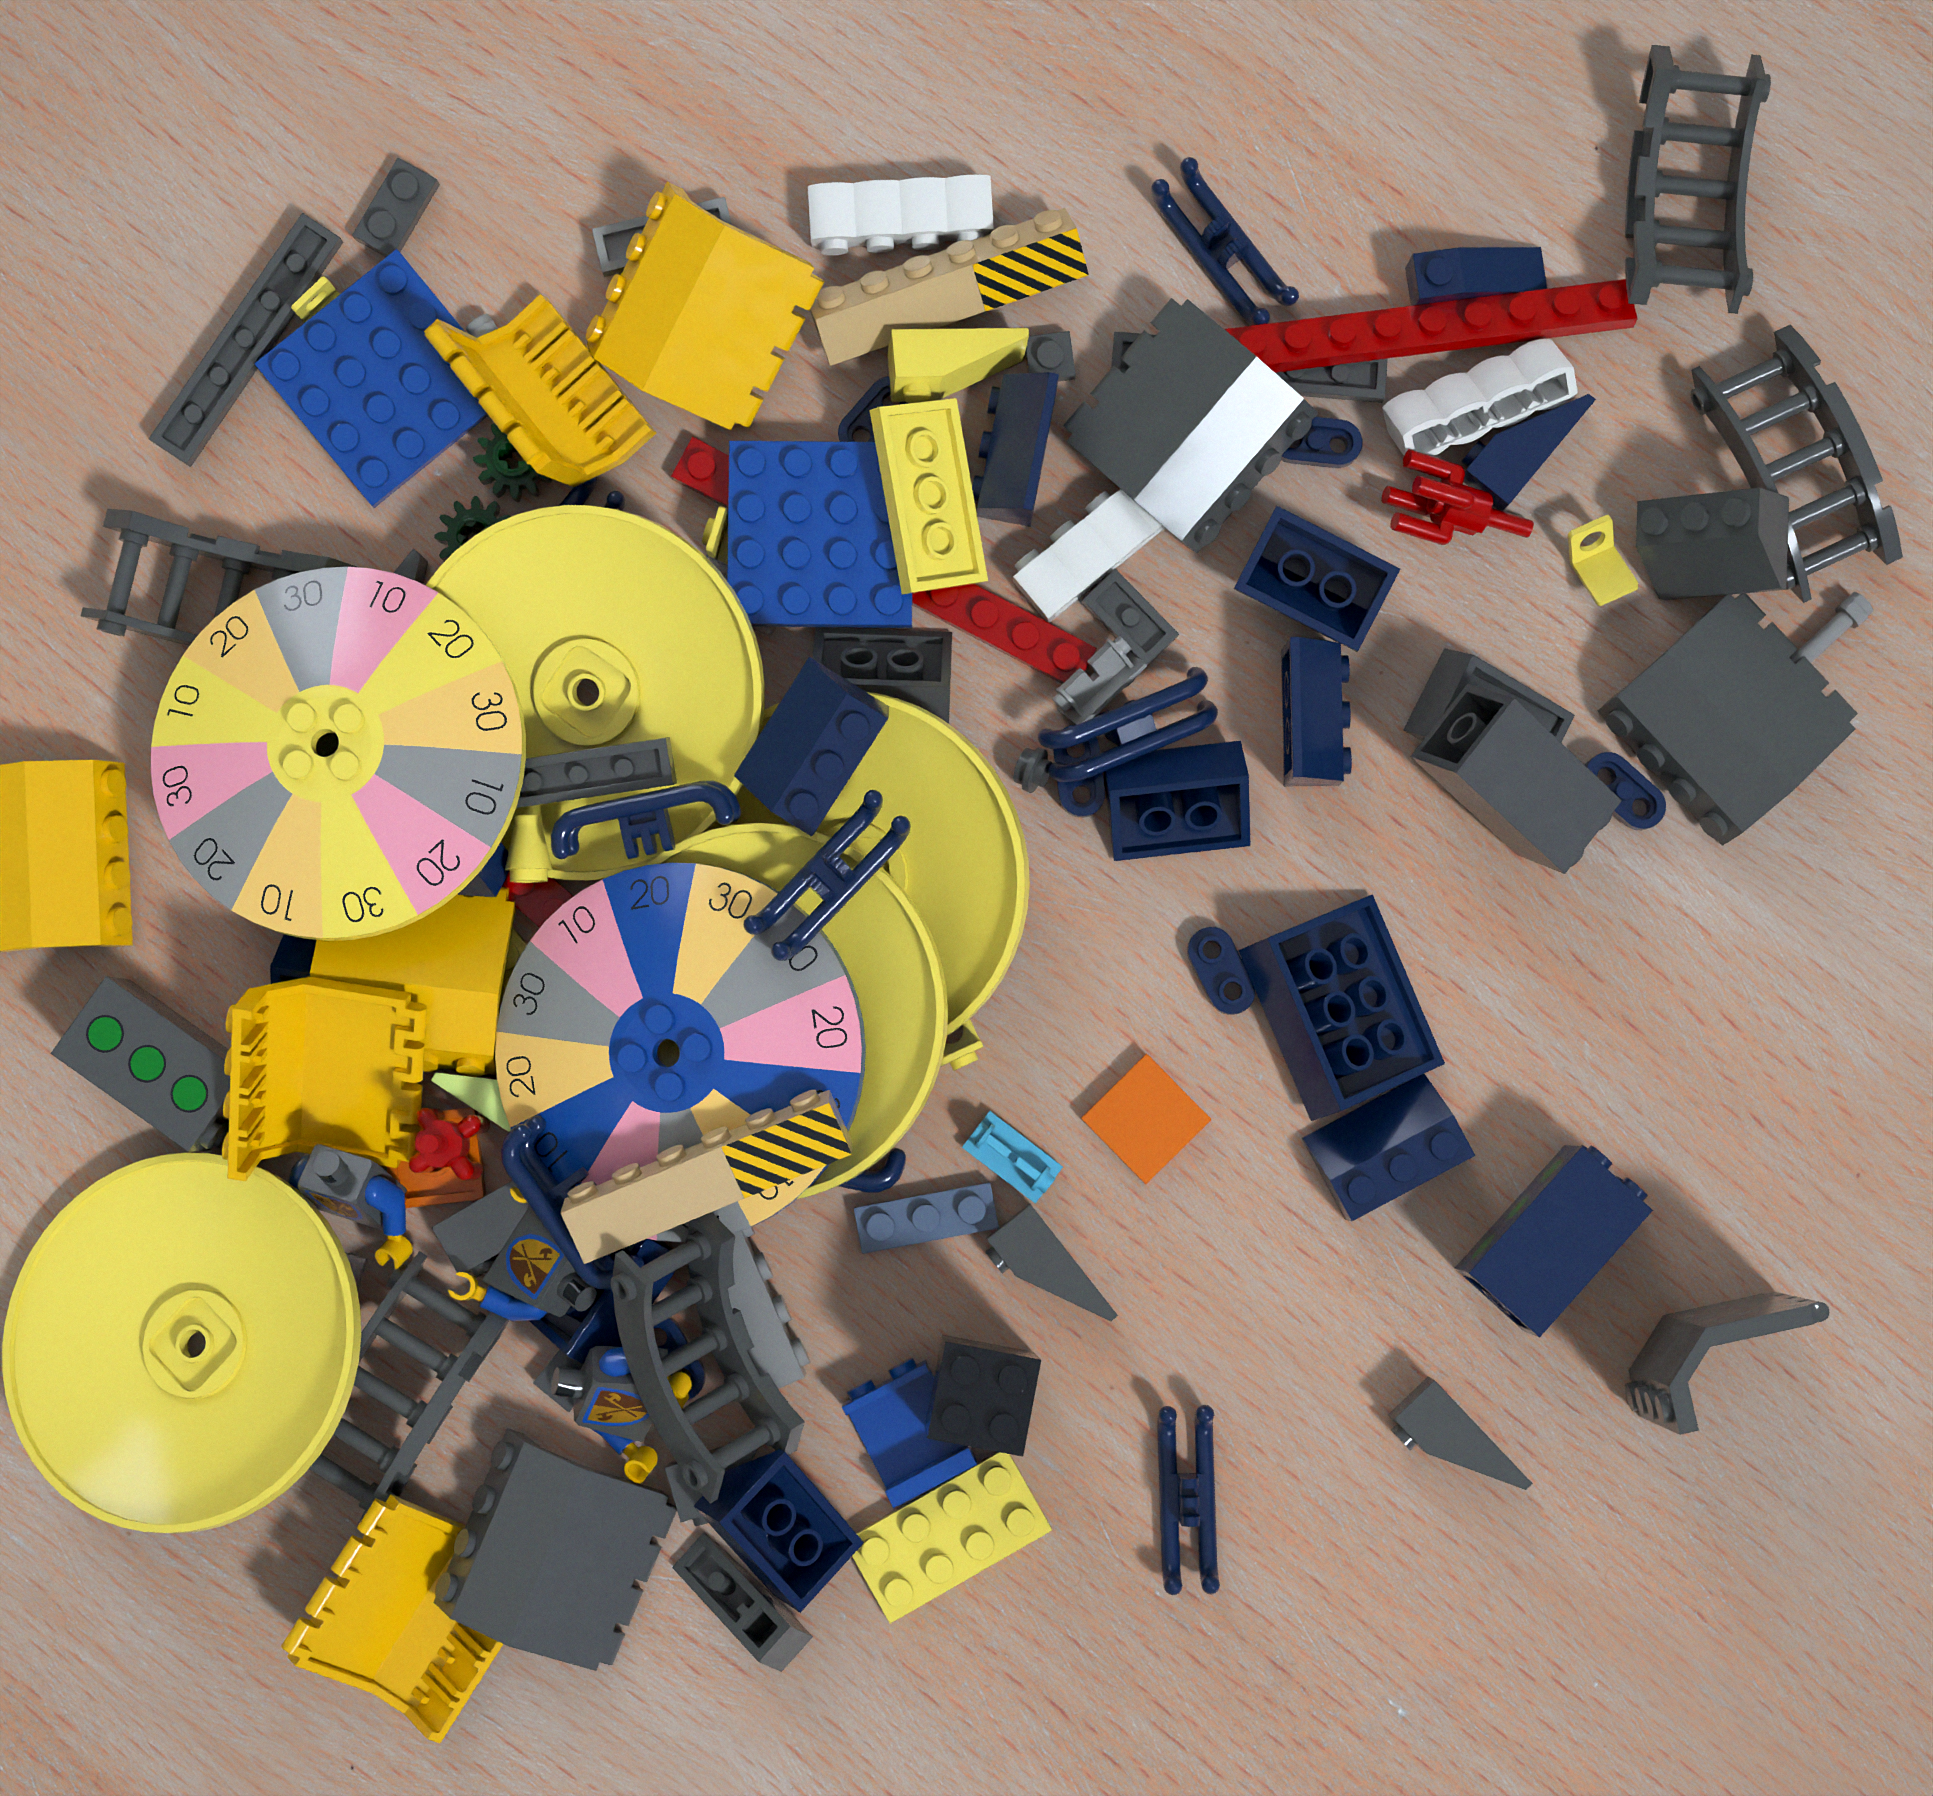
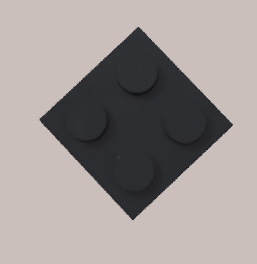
(982, 1395)

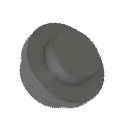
(1032, 769)

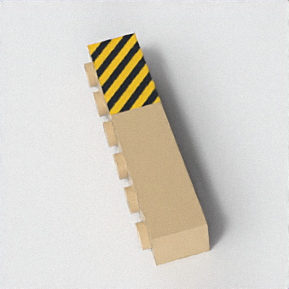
(949, 284)
(706, 1175)

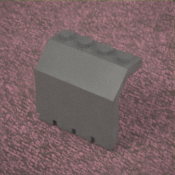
(1189, 423)
(1730, 718)
(1682, 1339)
(553, 1554)

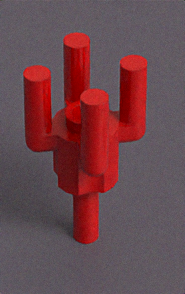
(1446, 503)
(447, 1143)

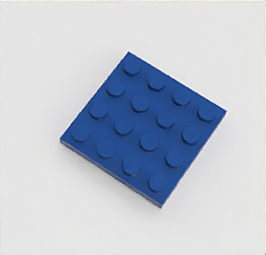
(374, 381)
(812, 536)

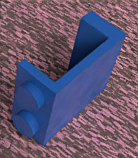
(894, 1433)

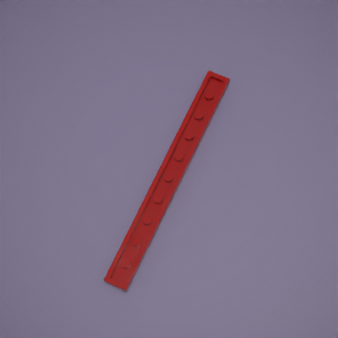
(1439, 326)
(963, 607)

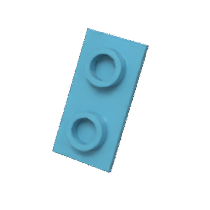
(1012, 1157)

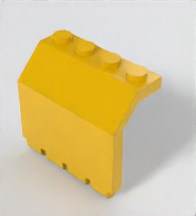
(701, 311)
(546, 393)
(64, 855)
(448, 963)
(324, 1069)
(381, 1624)

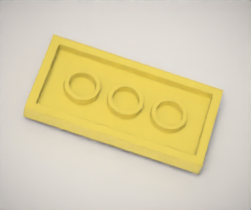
(928, 495)
(949, 1535)

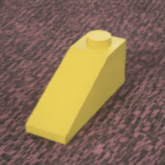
(943, 361)

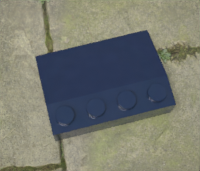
(1341, 1008)

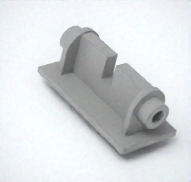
(1085, 696)

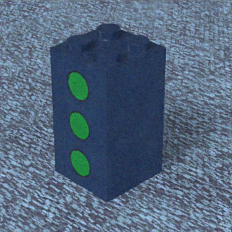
(1555, 1238)

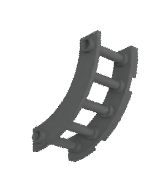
(1648, 182)
(1841, 440)
(237, 560)
(724, 1333)
(423, 1417)

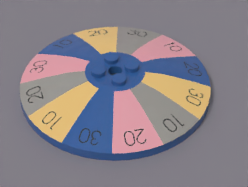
(670, 960)

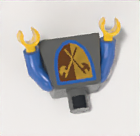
(356, 1191)
(529, 1276)
(611, 1404)

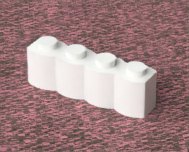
(899, 212)
(1487, 396)
(1084, 553)

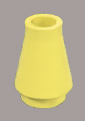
(528, 851)

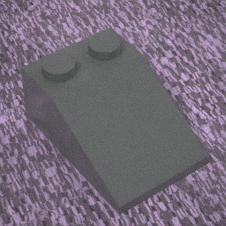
(1459, 668)

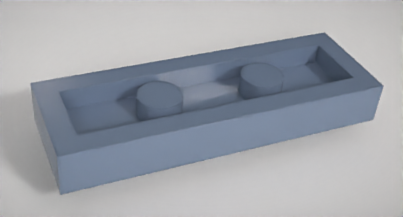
(926, 1217)

